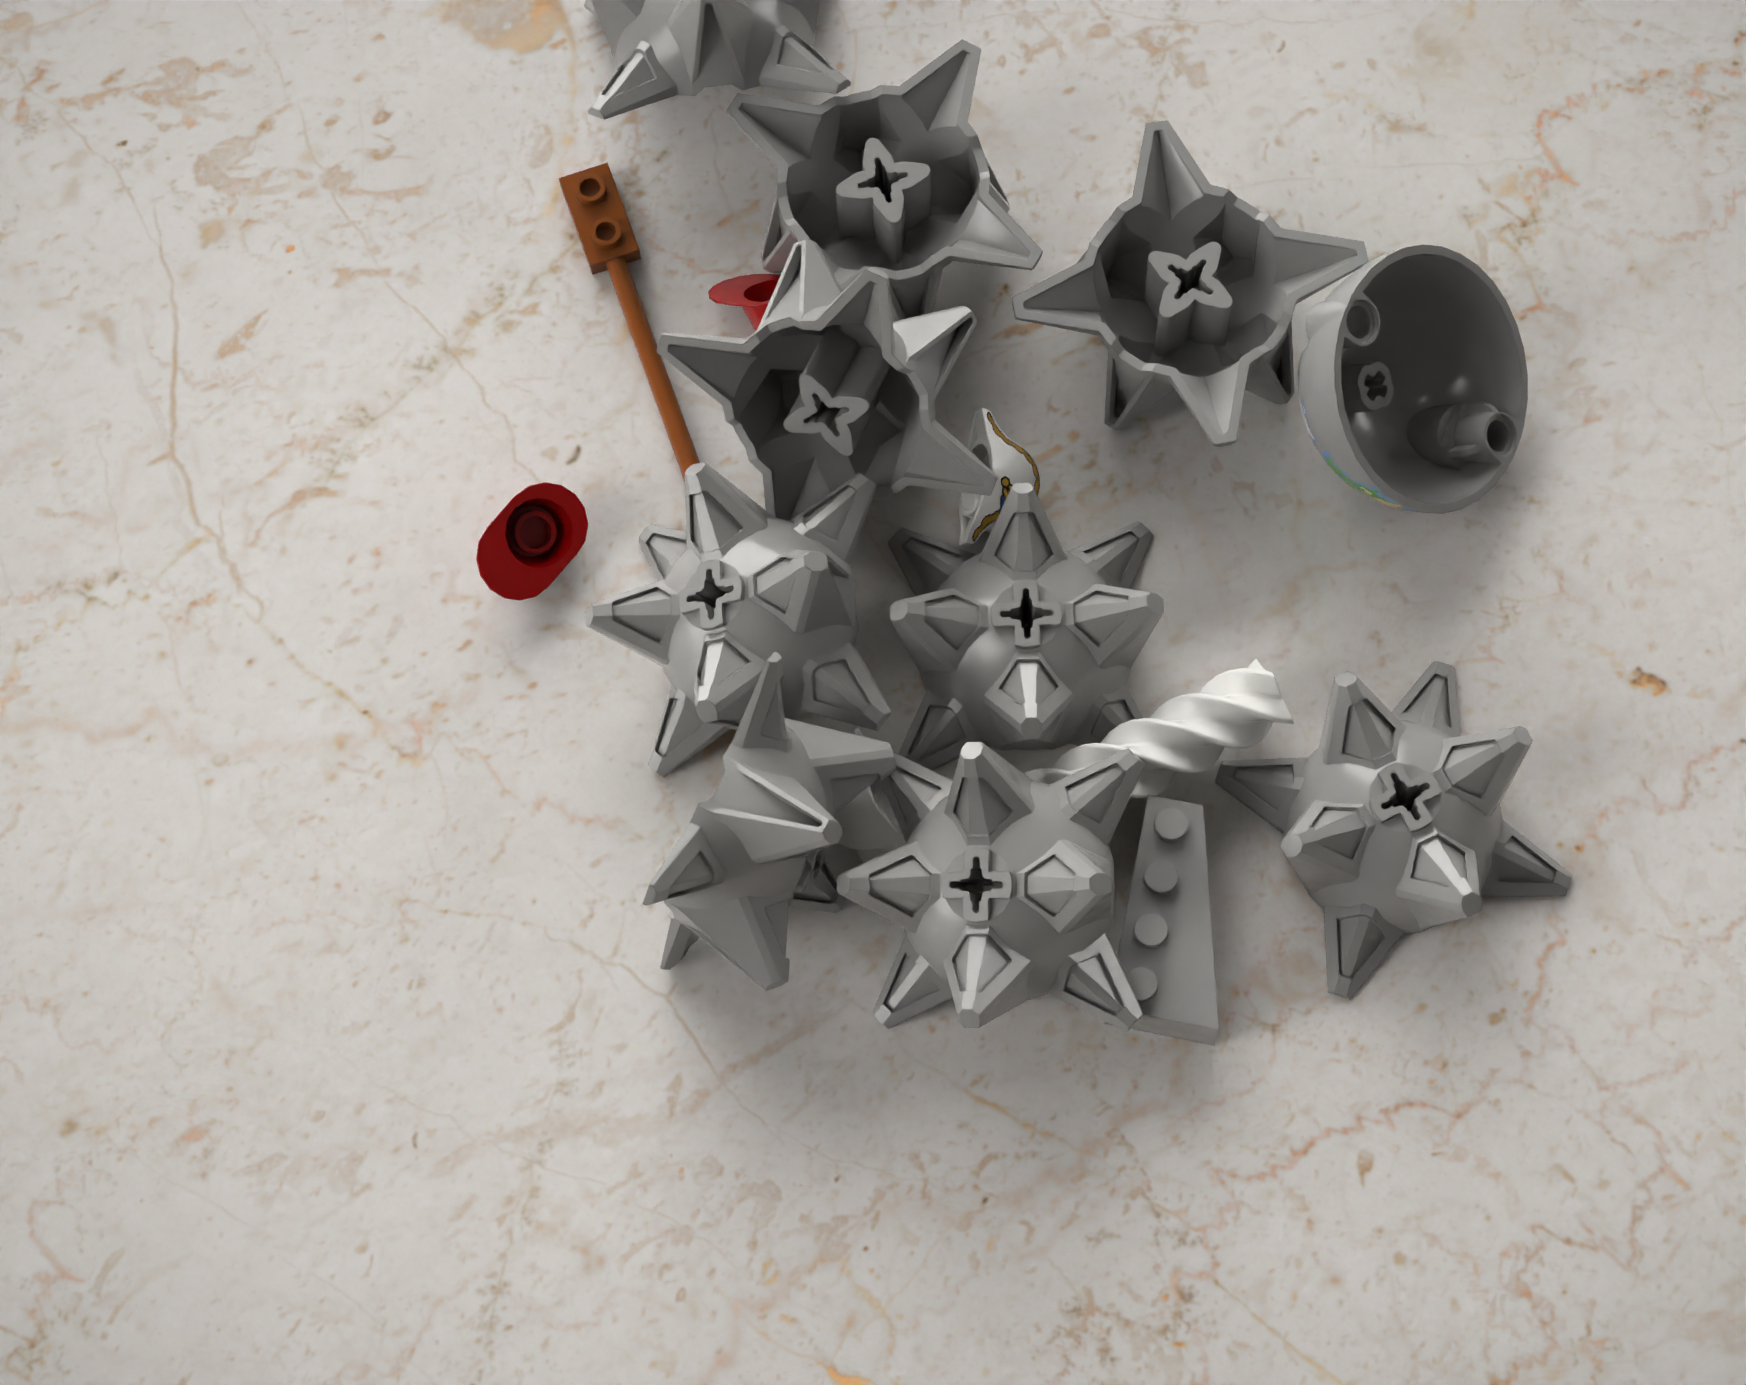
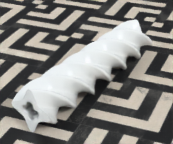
(1186, 730)

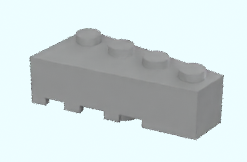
(1169, 925)

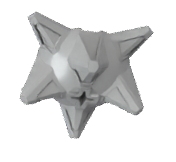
(699, 44)
(887, 182)
(1190, 293)
(836, 388)
(736, 596)
(971, 645)
(1396, 819)
(764, 836)
(1019, 940)

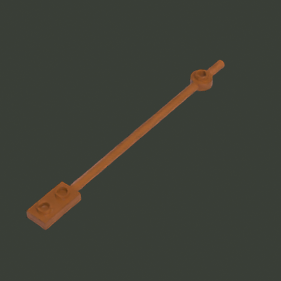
(610, 246)

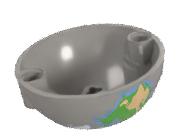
(1399, 356)

